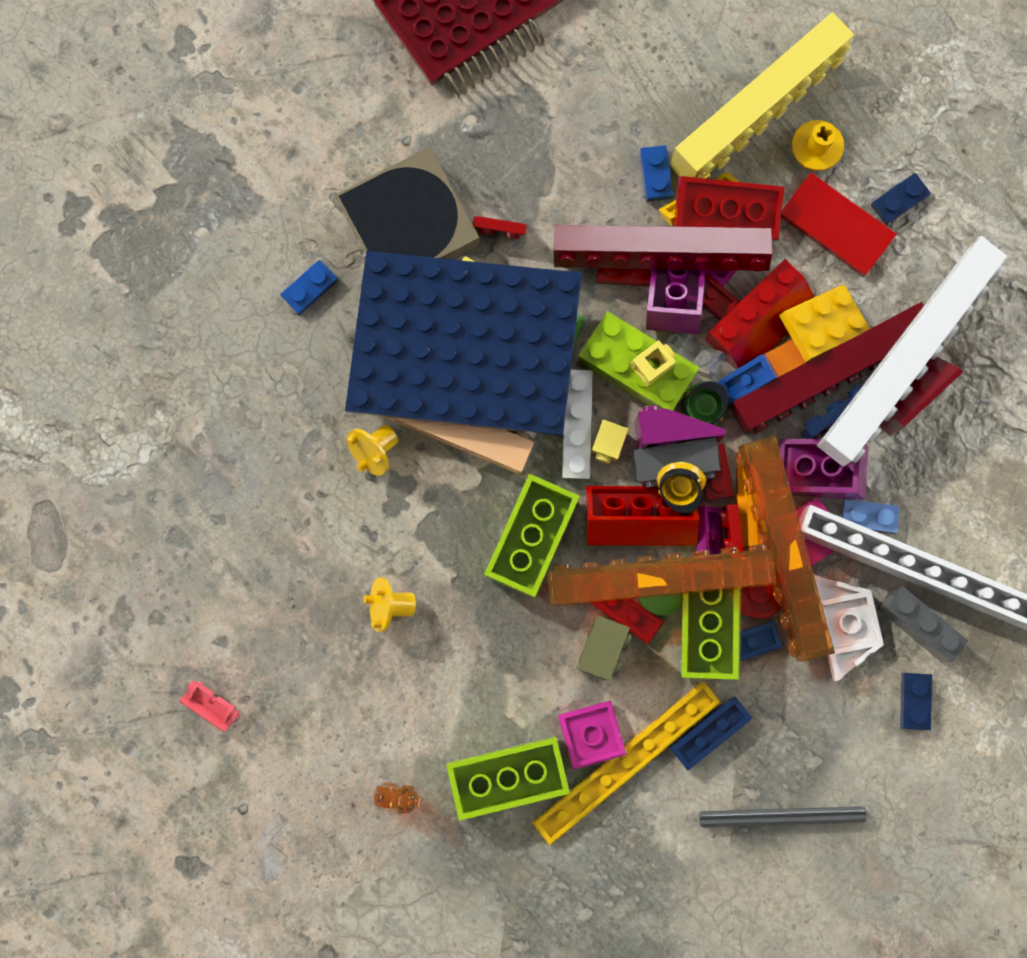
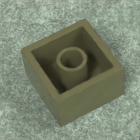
(604, 648)

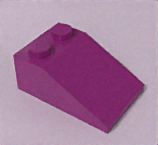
(675, 300)
(666, 427)
(818, 475)

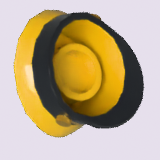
(681, 486)

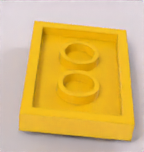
(824, 322)

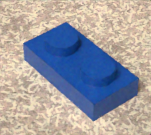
(656, 173)
(309, 287)
(748, 378)

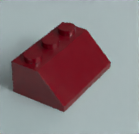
(924, 391)

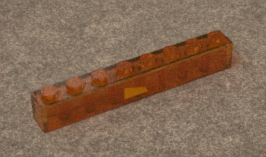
(782, 532)
(662, 577)

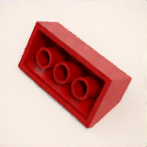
(754, 322)
(636, 518)

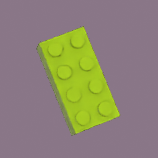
(610, 356)
(531, 536)
(711, 635)
(507, 778)

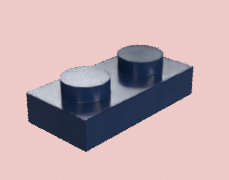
(900, 199)
(916, 701)

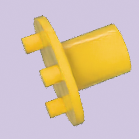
(817, 145)
(371, 448)
(388, 604)

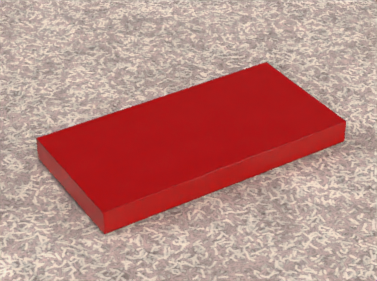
(728, 204)
(837, 224)

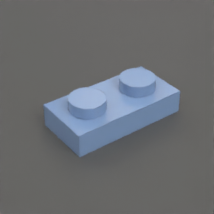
(871, 515)

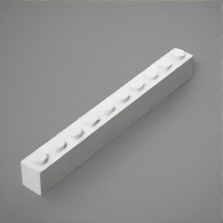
(912, 351)
(914, 566)

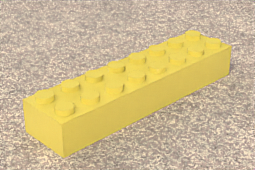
(763, 100)

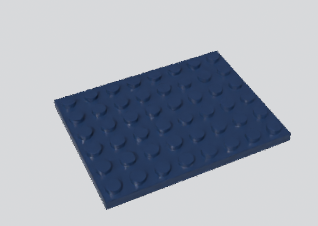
(464, 343)

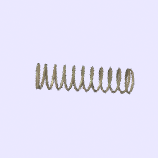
(509, 40)

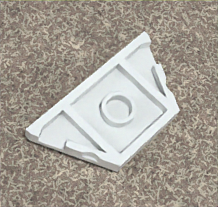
(851, 624)

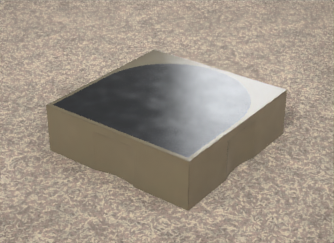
(409, 211)

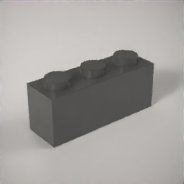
(700, 453)
(922, 624)

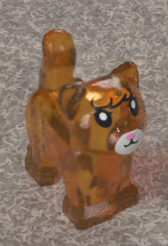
(399, 798)

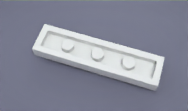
(578, 426)

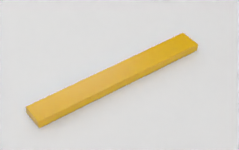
(616, 772)

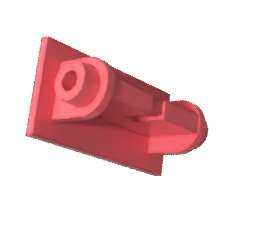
(210, 708)

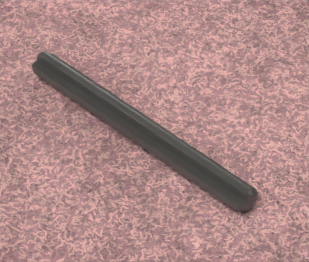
(782, 816)

